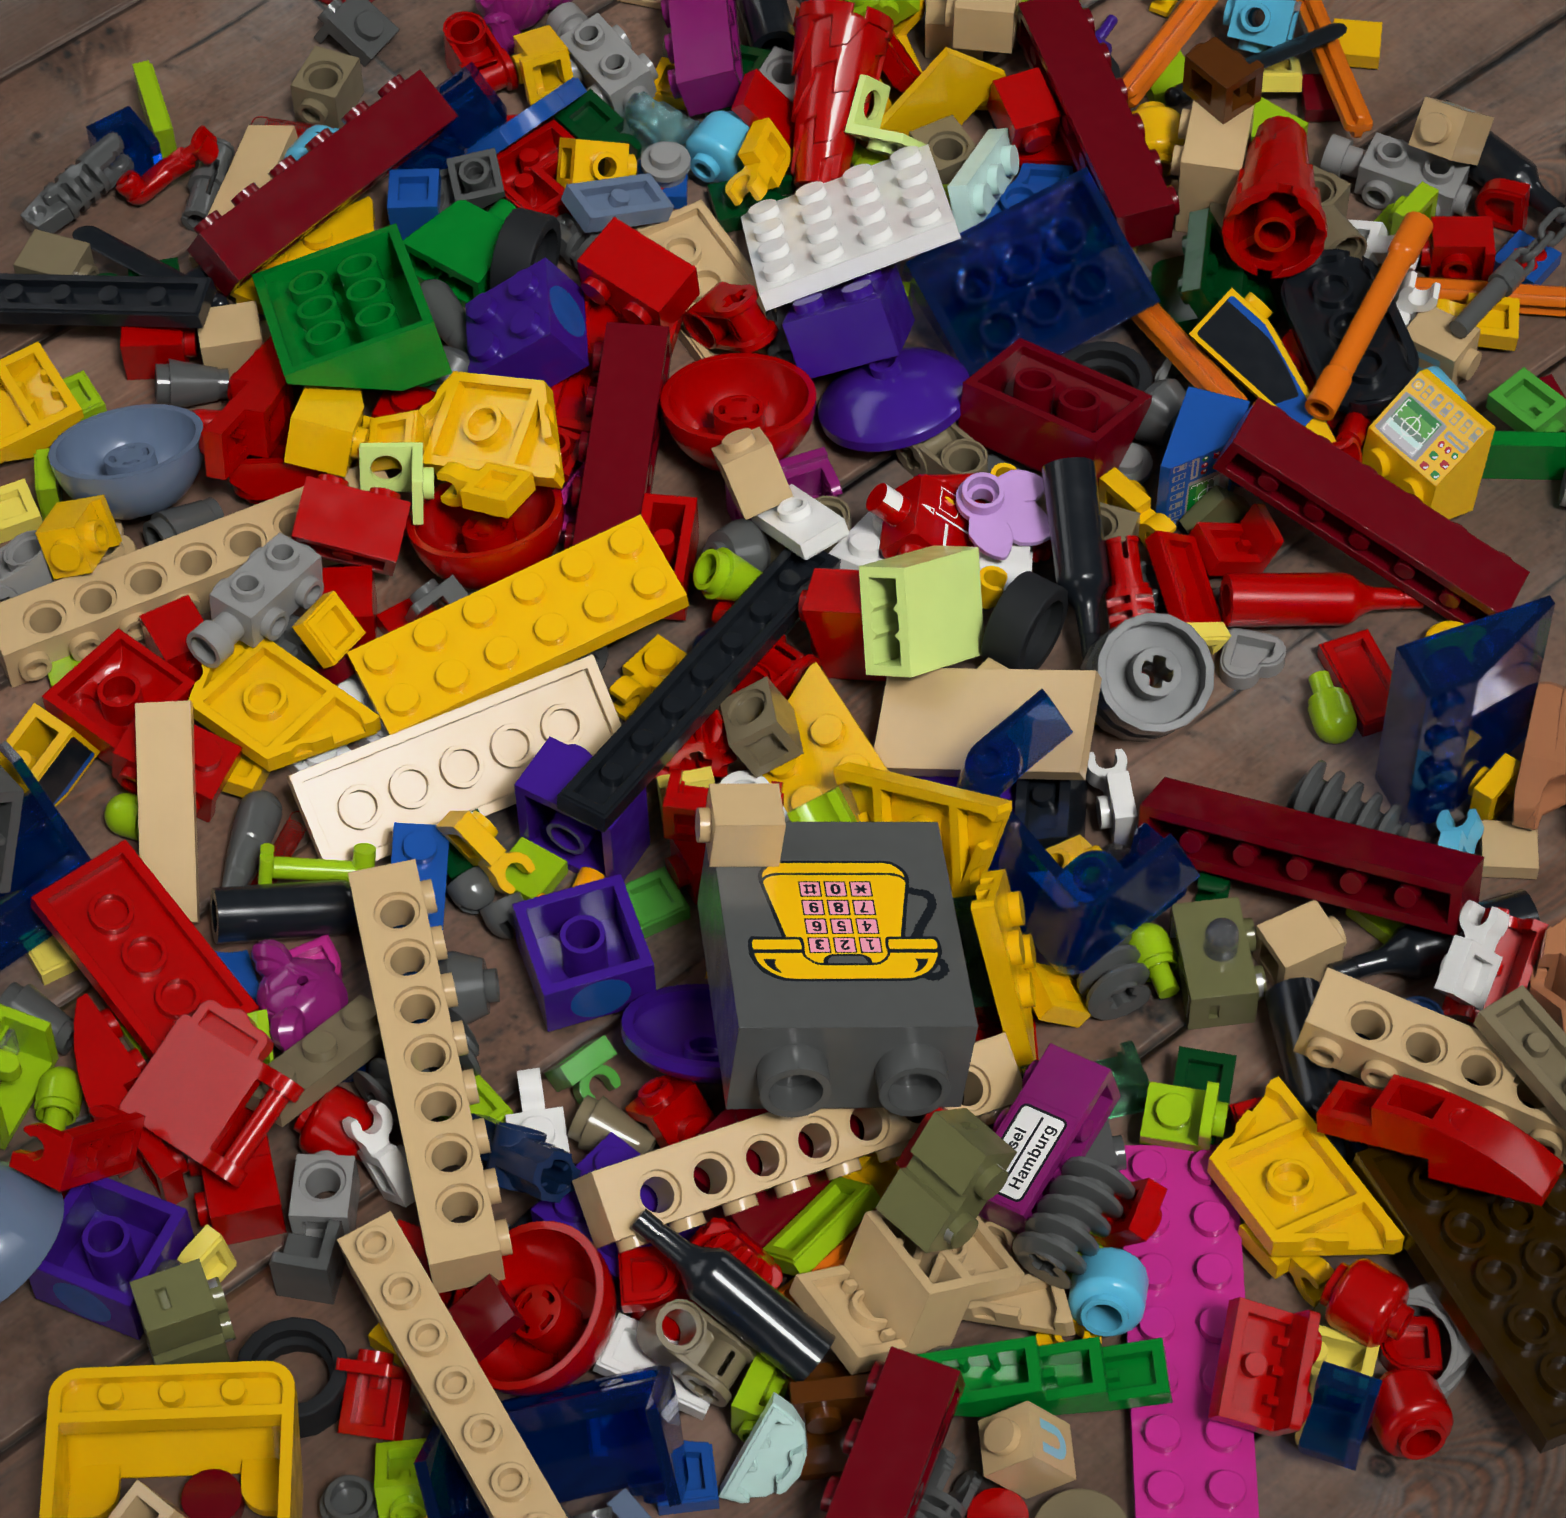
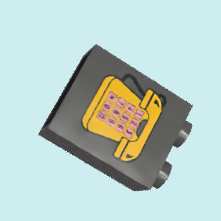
(839, 973)

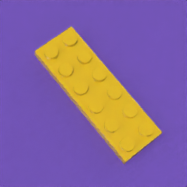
(520, 626)

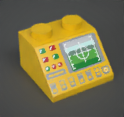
(1431, 445)

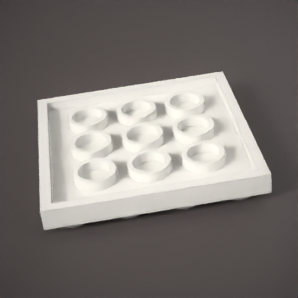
(848, 226)

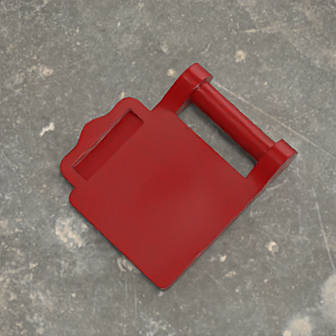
(204, 1082)

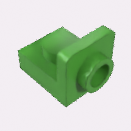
(1528, 404)

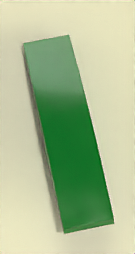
(1059, 1376)

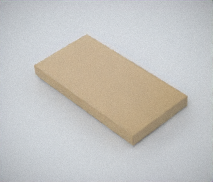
(702, 242)
(939, 716)

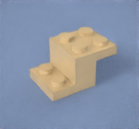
(899, 1293)

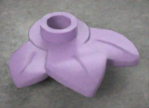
(1009, 516)

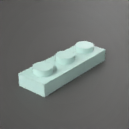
(983, 178)

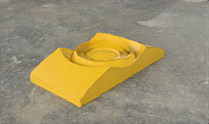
(32, 404)

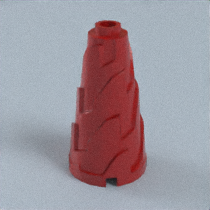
(828, 57)
(1275, 208)

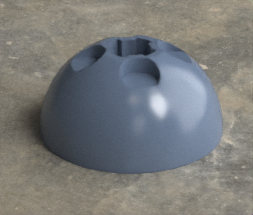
(132, 455)
(28, 1226)

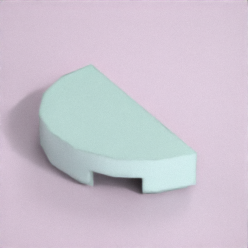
(770, 1456)

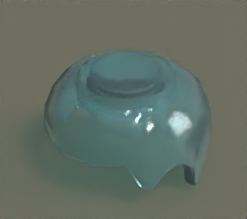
(657, 121)

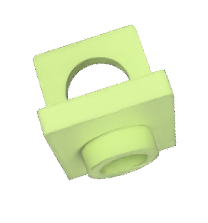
(868, 129)
(412, 478)

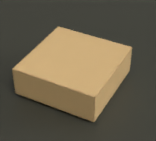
(1509, 850)

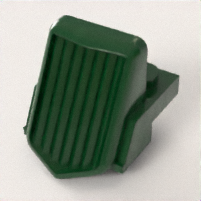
(1204, 274)

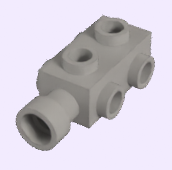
(597, 54)
(1395, 169)
(258, 599)

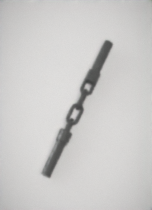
(1508, 275)

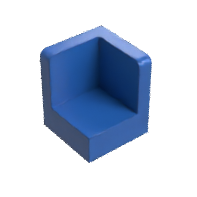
(413, 198)

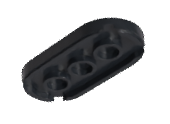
(1319, 311)

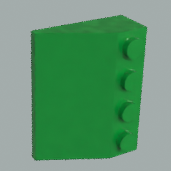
(353, 317)

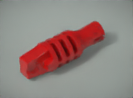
(1128, 593)

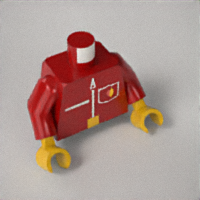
(926, 515)

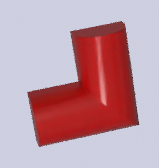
(531, 170)

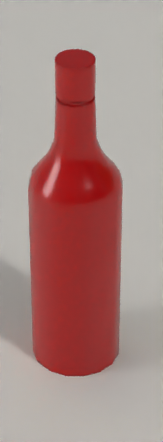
(1303, 599)

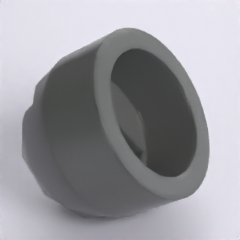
(471, 891)
(499, 915)

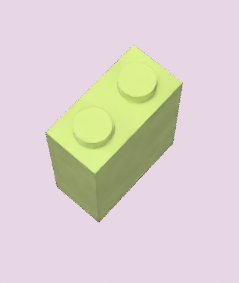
(921, 610)

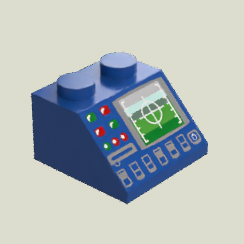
(1193, 448)

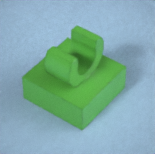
(584, 1064)

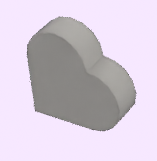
(1250, 657)

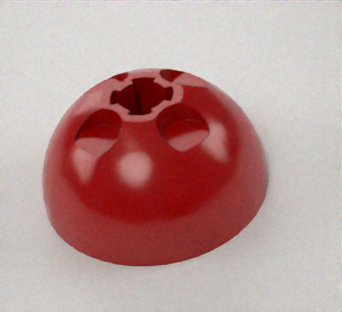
(737, 393)
(486, 547)
(567, 1308)

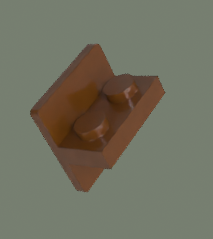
(827, 1406)

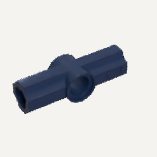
(527, 1161)

